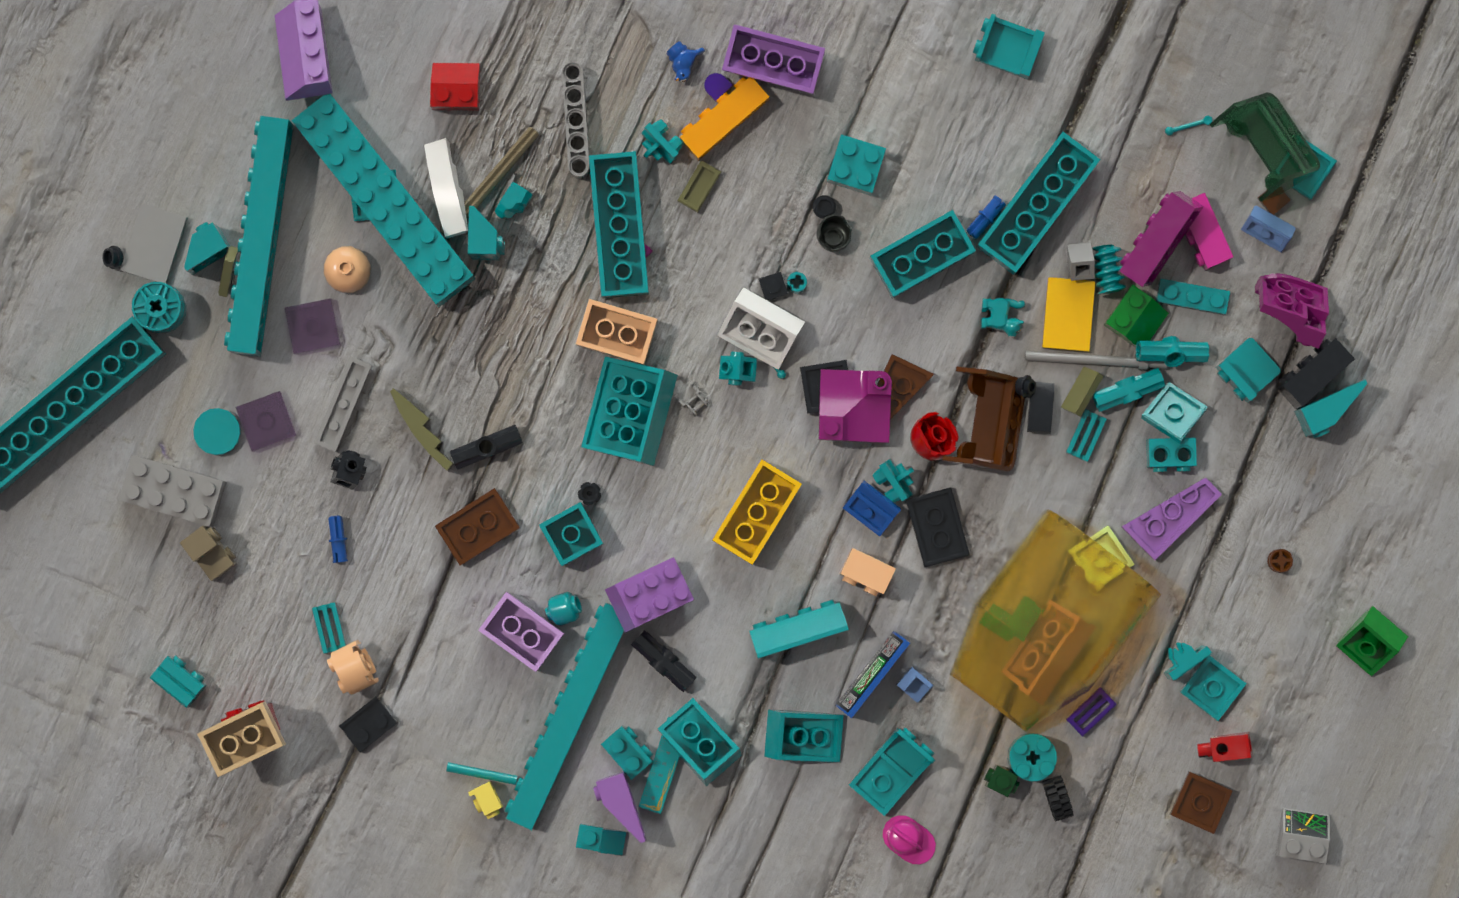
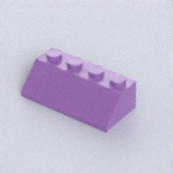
(303, 50)
(773, 59)

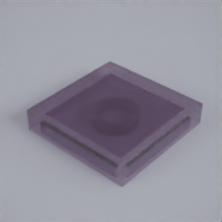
(312, 326)
(266, 421)

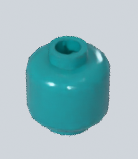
(563, 608)

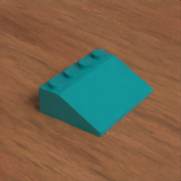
(629, 410)

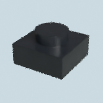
(773, 286)

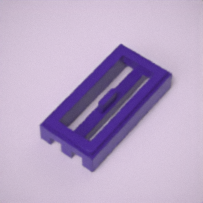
(1075, 725)

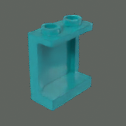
(1008, 46)

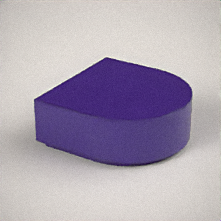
(716, 85)

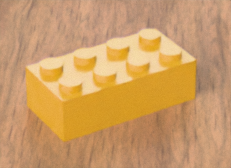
(756, 512)

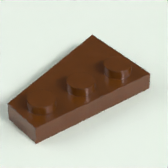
(906, 381)

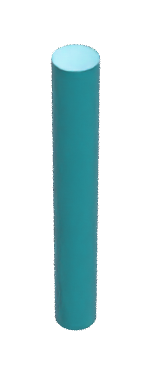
(481, 773)

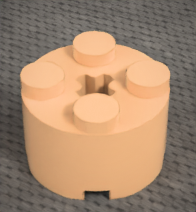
(353, 668)

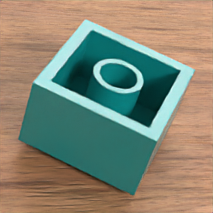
(856, 165)
(571, 534)

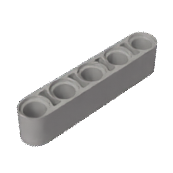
(571, 109)

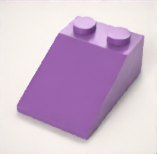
(618, 799)

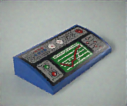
(872, 674)

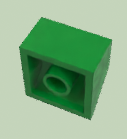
(1136, 316)
(1372, 641)

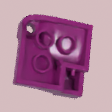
(1295, 303)
(854, 406)

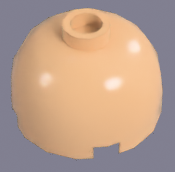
(347, 269)

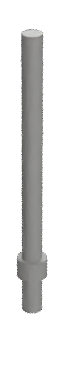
(1093, 359)

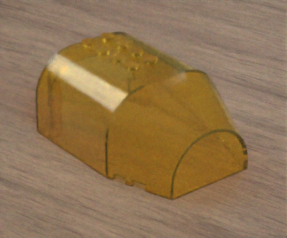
(1049, 622)

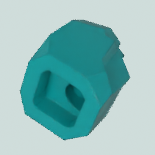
(513, 201)

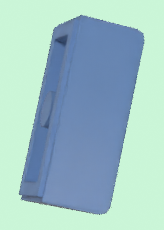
(1268, 228)

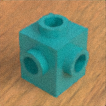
(737, 368)

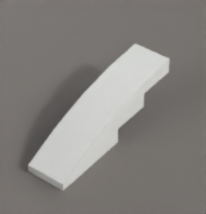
(445, 188)

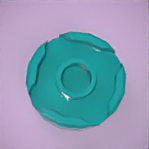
(217, 431)

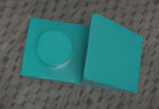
(601, 839)

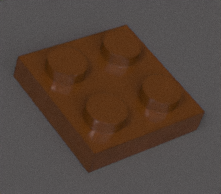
(1201, 802)

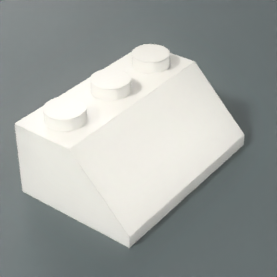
(760, 328)

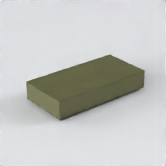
(699, 186)
(228, 271)
(1082, 391)

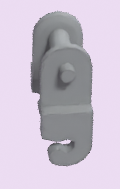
(698, 406)

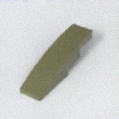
(416, 422)

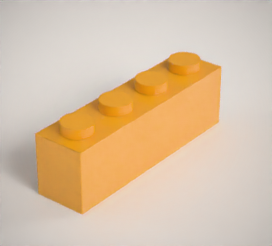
(724, 117)

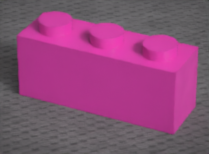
(1208, 237)

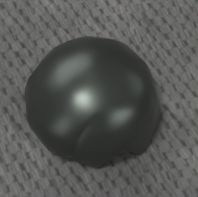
(834, 233)

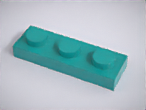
(1192, 296)

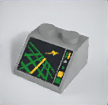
(1303, 835)

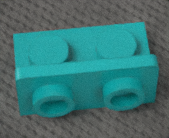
(627, 751)

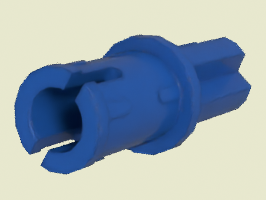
(985, 217)
(337, 539)

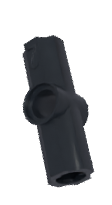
(471, 452)
(664, 661)

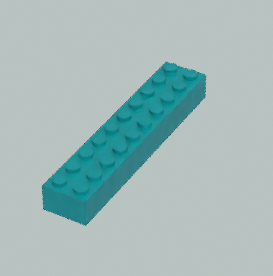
(383, 199)
(260, 236)
(75, 398)

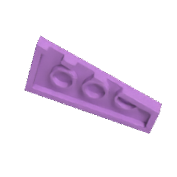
(1167, 521)

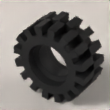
(1058, 798)

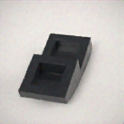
(1041, 409)

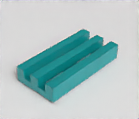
(1094, 417)
(323, 608)

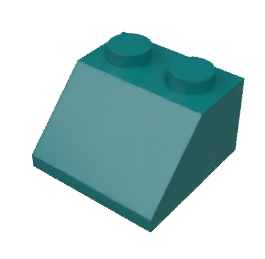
(205, 247)

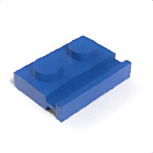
(871, 508)

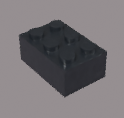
(1314, 372)

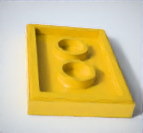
(1068, 314)

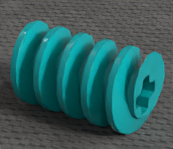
(1108, 268)

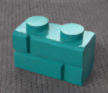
(178, 681)

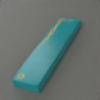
(659, 777)

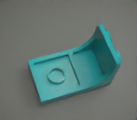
(892, 770)

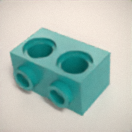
(1171, 449)

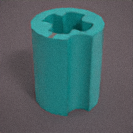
(797, 282)

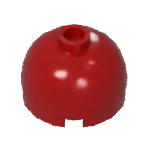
(933, 436)

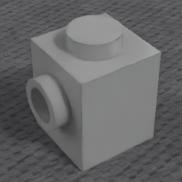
(1080, 261)

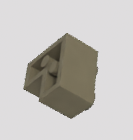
(206, 550)

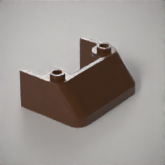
(995, 421)

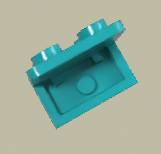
(1248, 370)

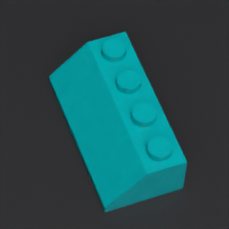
(799, 629)

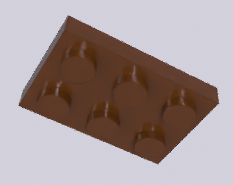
(477, 526)

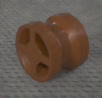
(1285, 560)

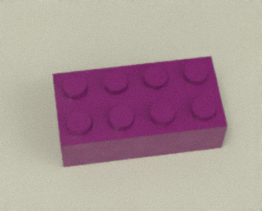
(1161, 238)

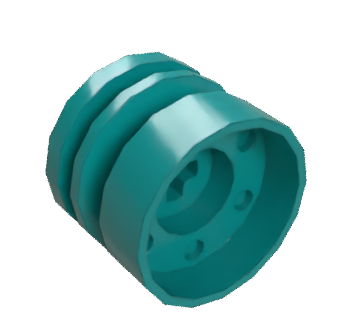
(172, 306)

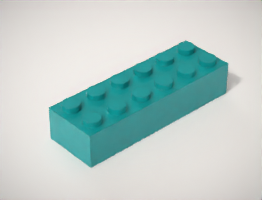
(1038, 203)
(618, 224)

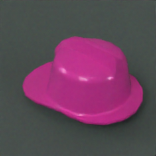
(909, 839)

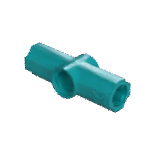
(1172, 351)
(1128, 390)

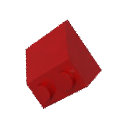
(455, 86)

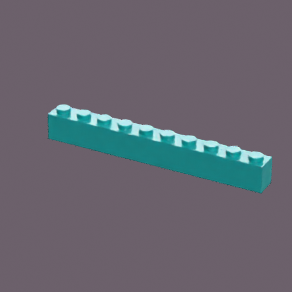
(567, 718)

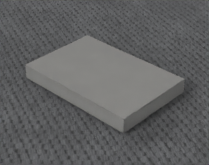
(154, 243)

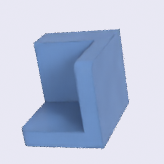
(914, 684)

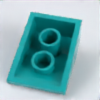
(1325, 412)
(803, 736)
(700, 742)

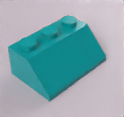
(483, 238)

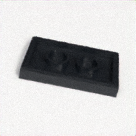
(937, 527)

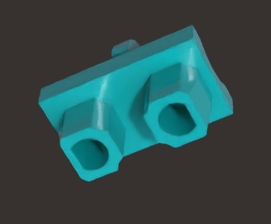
(658, 145)
(898, 478)

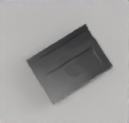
(368, 724)

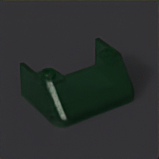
(1274, 140)

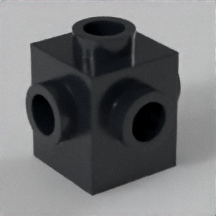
(348, 469)

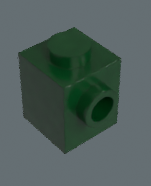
(1001, 781)

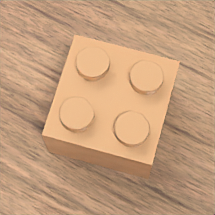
(866, 571)

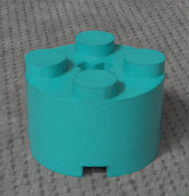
(1042, 766)

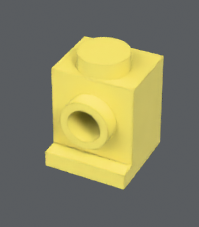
(486, 800)

